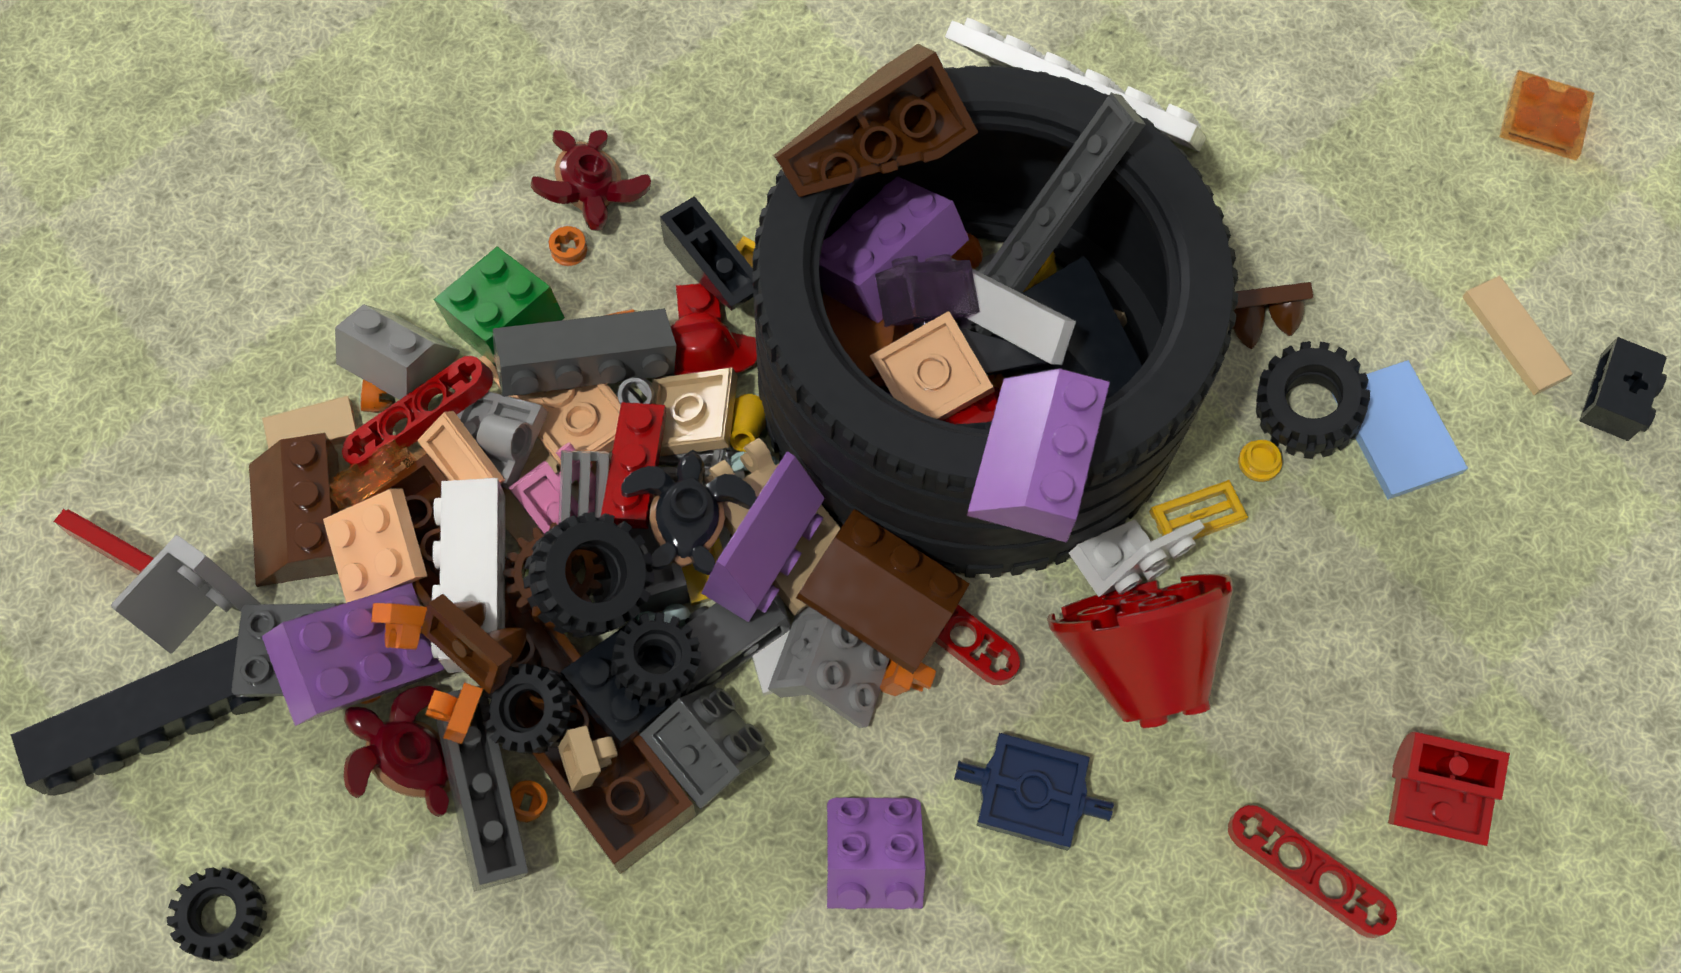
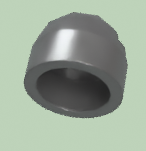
(629, 395)

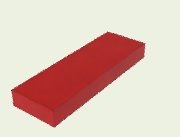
(103, 541)

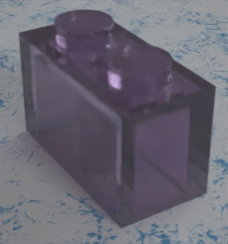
(925, 290)

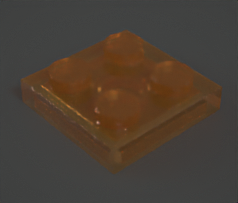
(1547, 115)

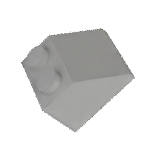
(390, 351)

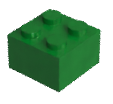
(496, 295)

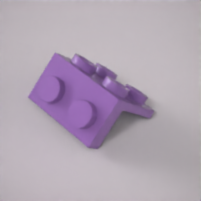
(875, 853)

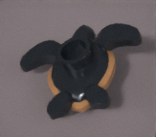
(686, 512)

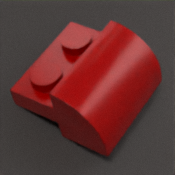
(1447, 787)

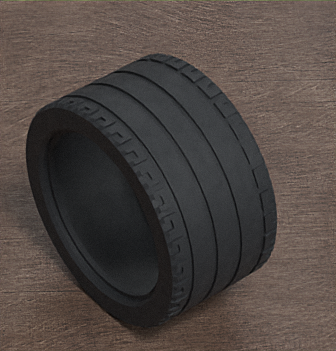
(1153, 249)

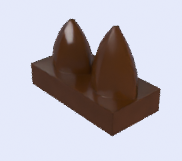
(1284, 305)
(459, 635)

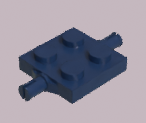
(1033, 791)

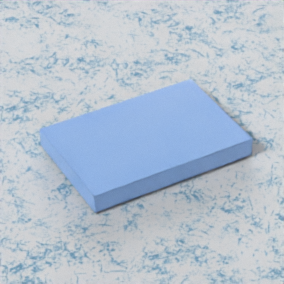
(1405, 434)

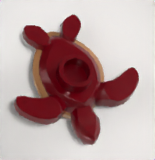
(588, 178)
(399, 752)

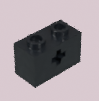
(1624, 389)

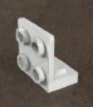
(1126, 554)

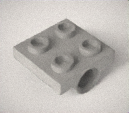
(504, 431)

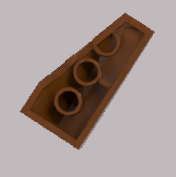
(888, 121)

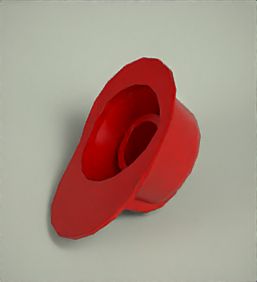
(709, 345)

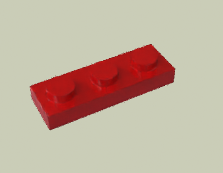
(635, 446)

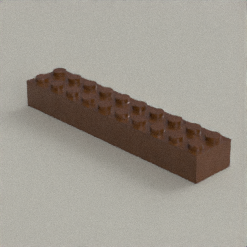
(634, 798)

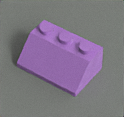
(1039, 452)
(766, 541)

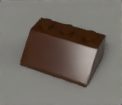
(289, 508)
(883, 591)

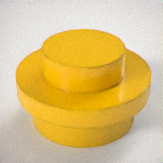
(1260, 460)

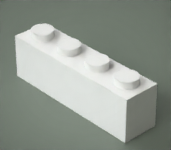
(471, 550)

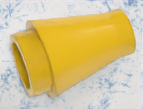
(747, 421)

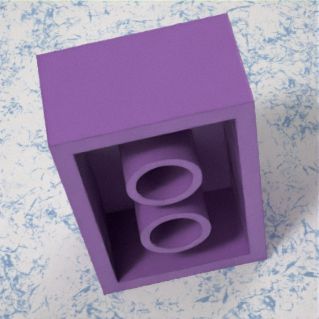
(890, 226)
(342, 657)

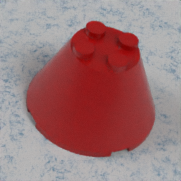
(1151, 646)

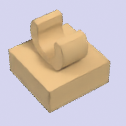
(584, 757)

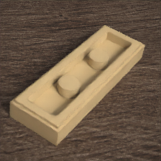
(1517, 335)

